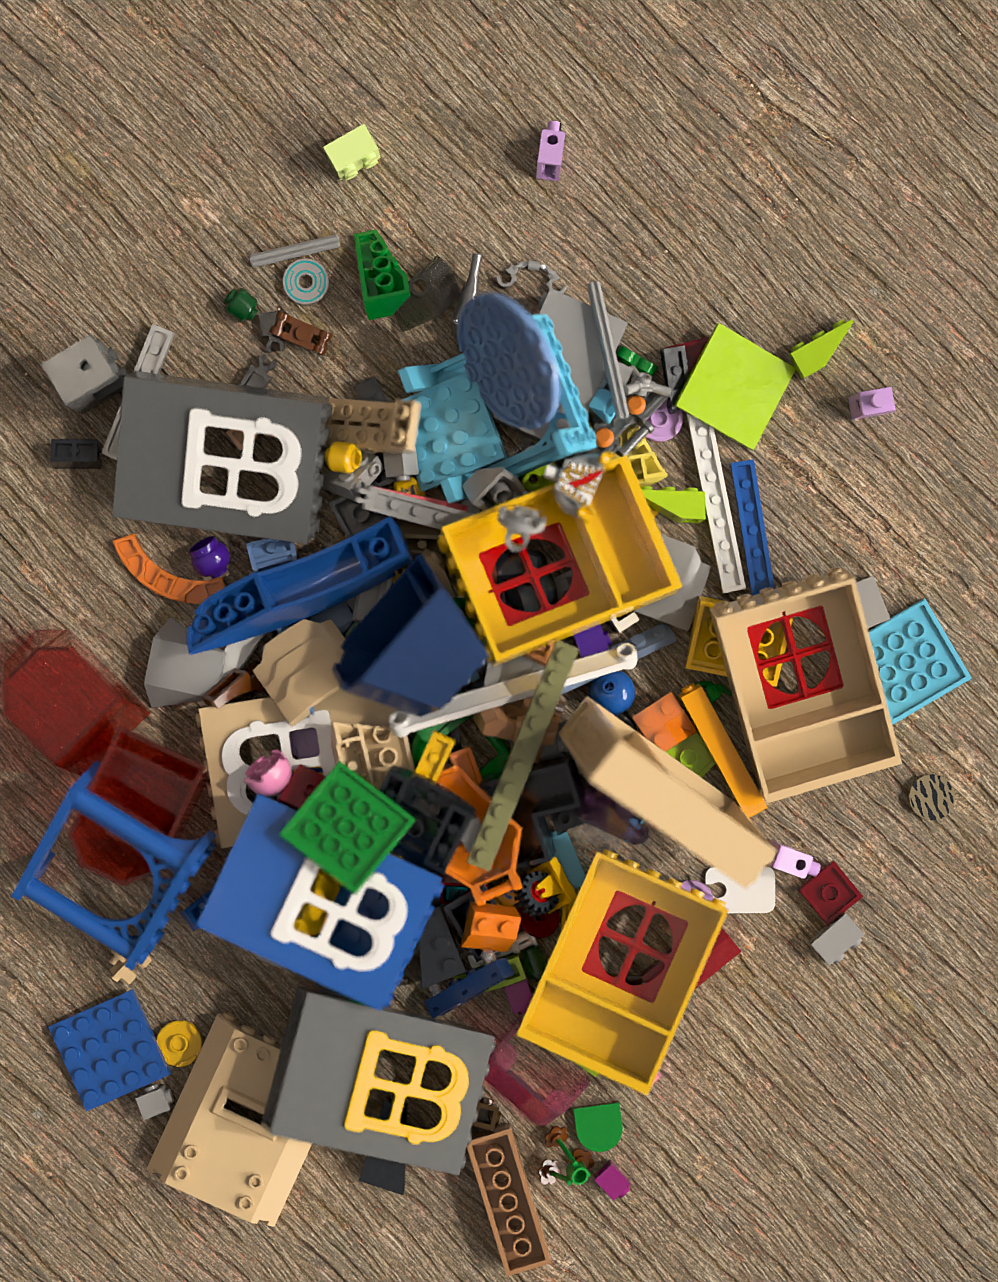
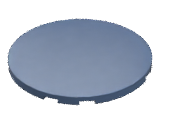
(509, 360)

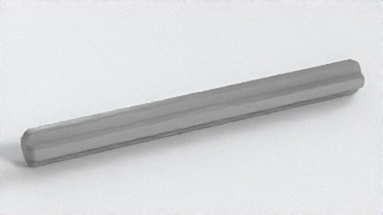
(608, 350)

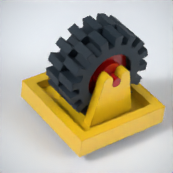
(545, 889)

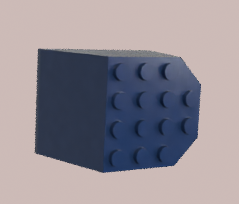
(411, 646)

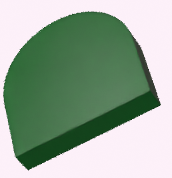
(599, 1125)

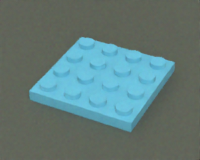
(454, 432)

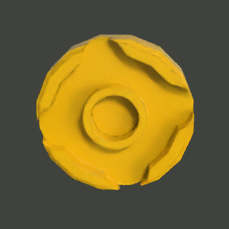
(180, 1042)

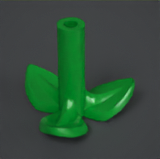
(713, 691)

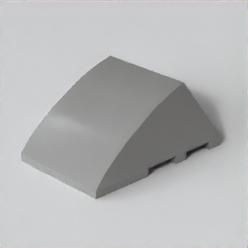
(176, 675)

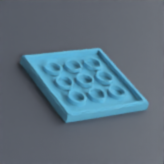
(915, 660)

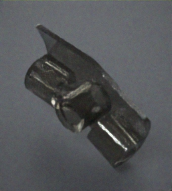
(441, 291)

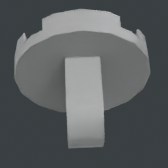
(522, 522)

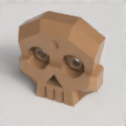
(507, 719)

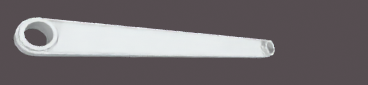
(512, 690)

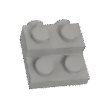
(346, 483)

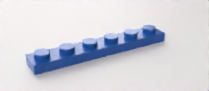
(752, 526)

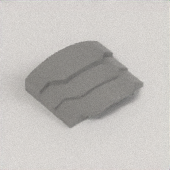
(681, 607)

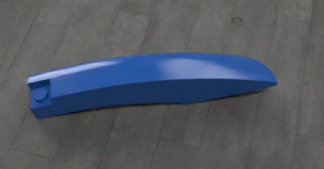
(298, 588)

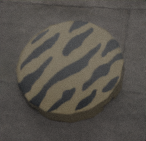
(931, 797)

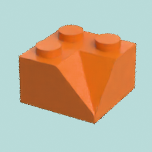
(665, 723)

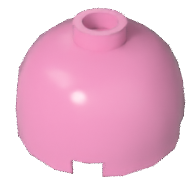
(269, 774)

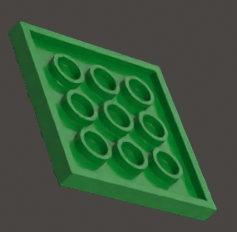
(347, 828)

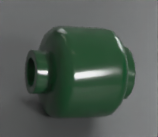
(240, 305)

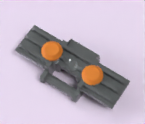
(607, 435)

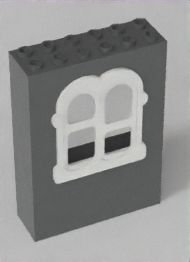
(164, 456)

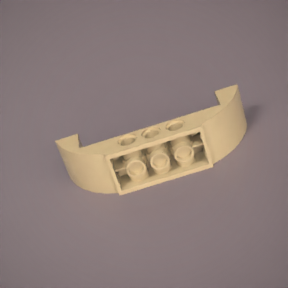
(374, 425)

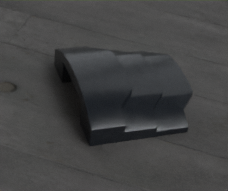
(438, 815)

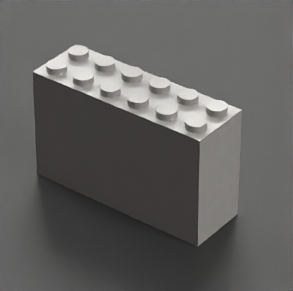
(580, 349)

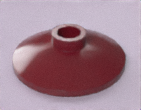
(542, 927)

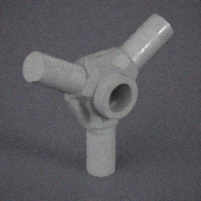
(642, 383)

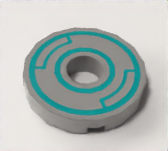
(303, 268)

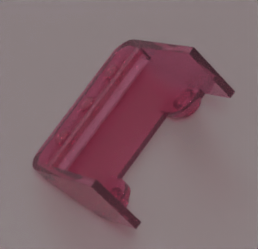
(518, 1092)

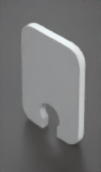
(755, 899)

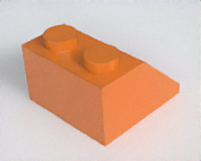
(490, 927)

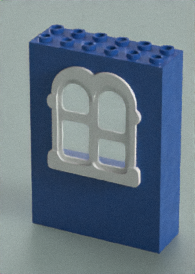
(271, 880)

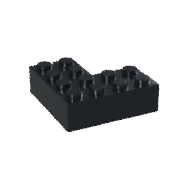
(549, 789)

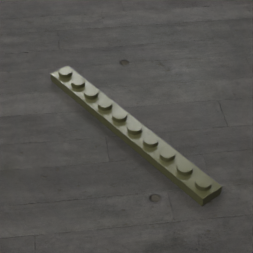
(522, 755)

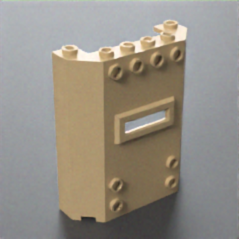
(221, 1152)

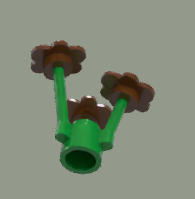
(578, 1162)

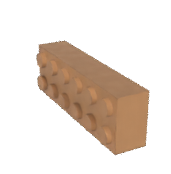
(508, 1200)

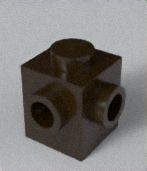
(488, 1114)

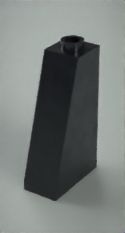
(383, 1172)

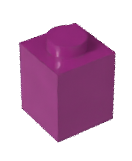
(519, 996)
(612, 1180)

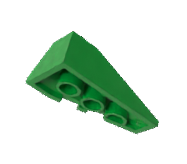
(381, 277)

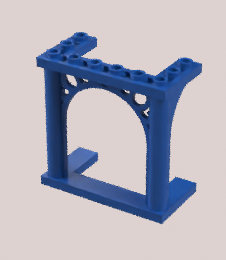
(180, 856)

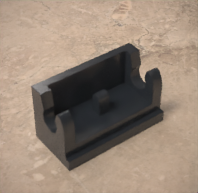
(75, 454)

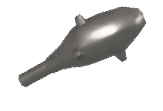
(469, 291)

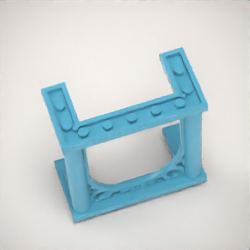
(566, 442)

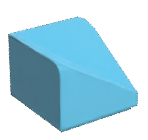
(603, 405)

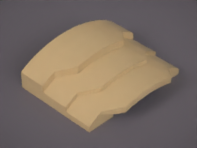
(299, 667)

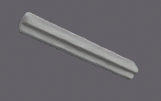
(294, 251)

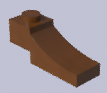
(232, 685)

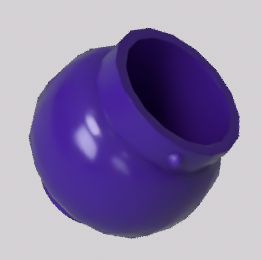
(209, 557)

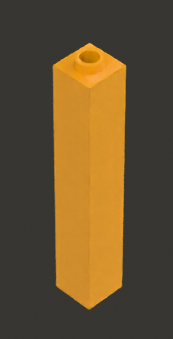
(722, 749)

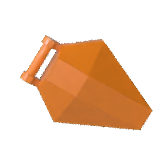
(506, 857)

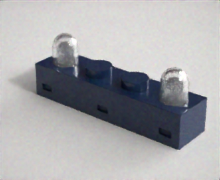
(473, 985)

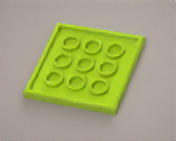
(735, 386)

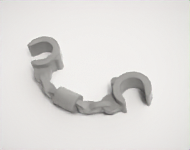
(532, 265)

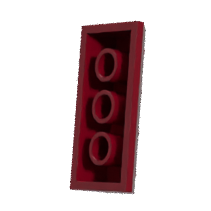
(721, 953)

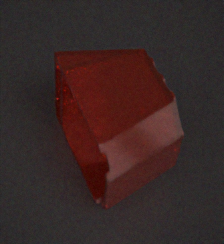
(67, 699)
(146, 784)

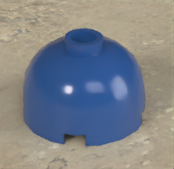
(621, 694)

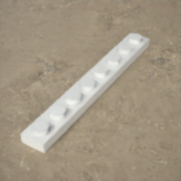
(716, 505)

